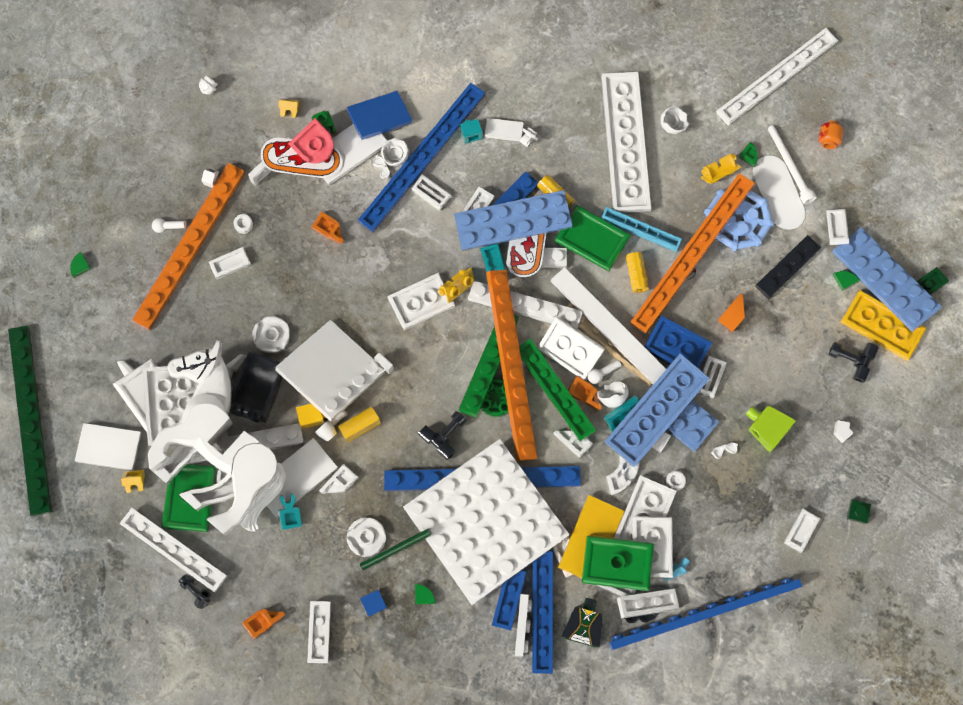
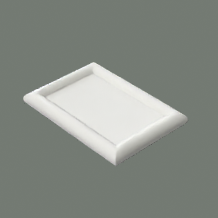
(132, 391)

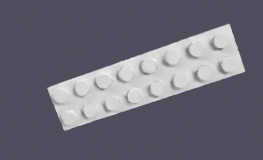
(626, 142)

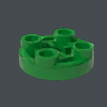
(495, 400)

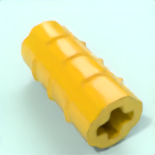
(549, 185)
(637, 272)

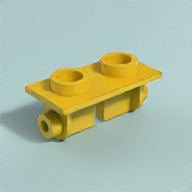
(713, 173)
(460, 283)

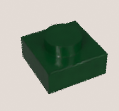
(858, 511)

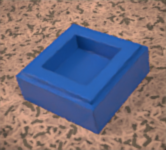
(373, 603)

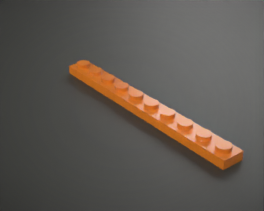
(188, 246)
(692, 253)
(511, 365)

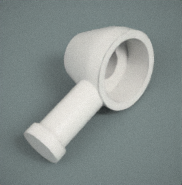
(327, 430)

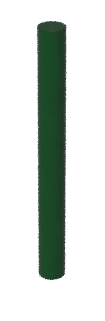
(395, 549)

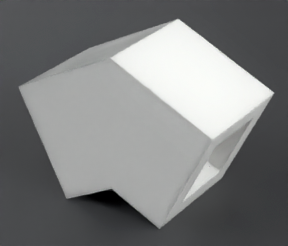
(210, 177)
(842, 430)

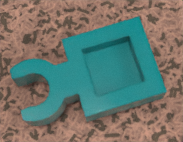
(290, 515)

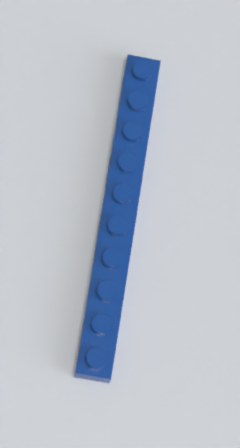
(421, 157)
(424, 479)
(712, 610)

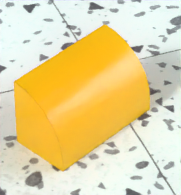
(359, 424)

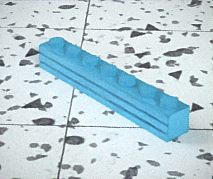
(641, 229)

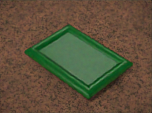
(593, 238)
(179, 513)
(618, 563)

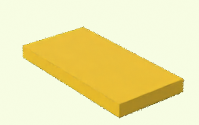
(880, 325)
(595, 519)

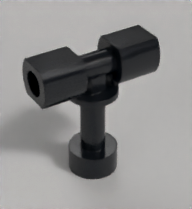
(860, 361)
(440, 439)

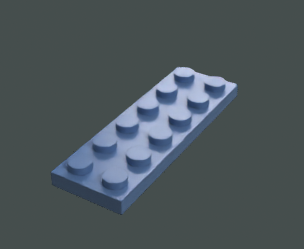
(513, 220)
(887, 280)
(657, 410)

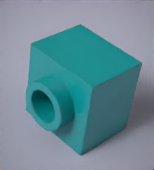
(471, 131)

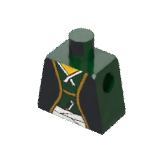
(584, 625)

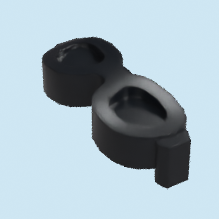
(643, 618)

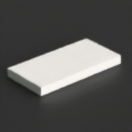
(354, 150)
(303, 473)

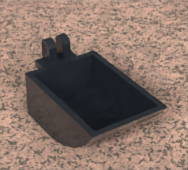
(256, 388)

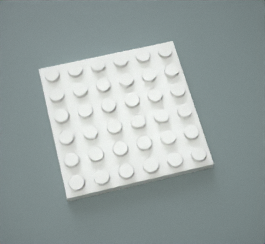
(486, 521)

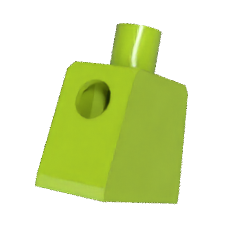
(769, 426)

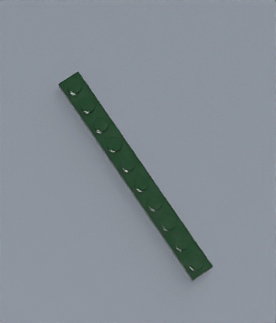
(29, 421)

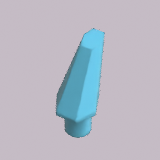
(679, 569)

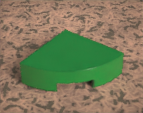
(749, 155)
(78, 265)
(845, 279)
(423, 595)

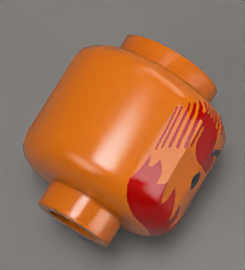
(830, 134)

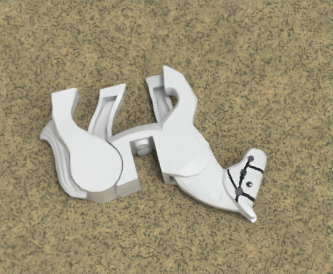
(250, 467)

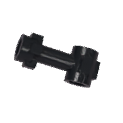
(202, 596)

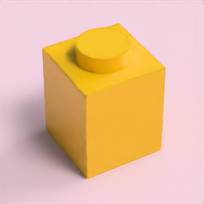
(309, 416)

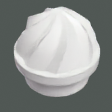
(207, 85)

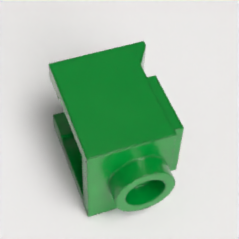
(325, 119)

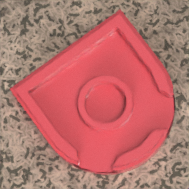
(313, 143)

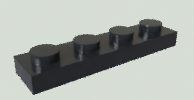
(788, 267)

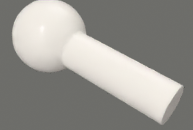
(160, 225)
(595, 375)

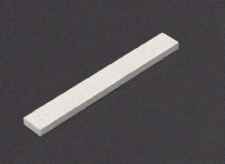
(777, 76)
(608, 325)

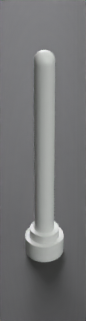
(807, 194)

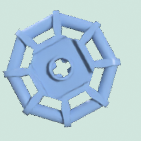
(744, 228)

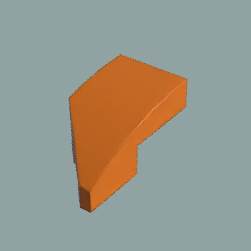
(328, 227)
(734, 314)
(584, 393)
(261, 621)

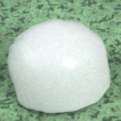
(674, 120)
(395, 152)
(614, 394)

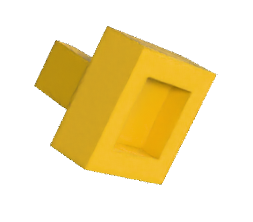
(289, 104)
(133, 478)

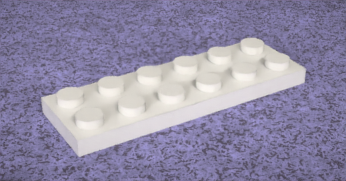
(647, 500)

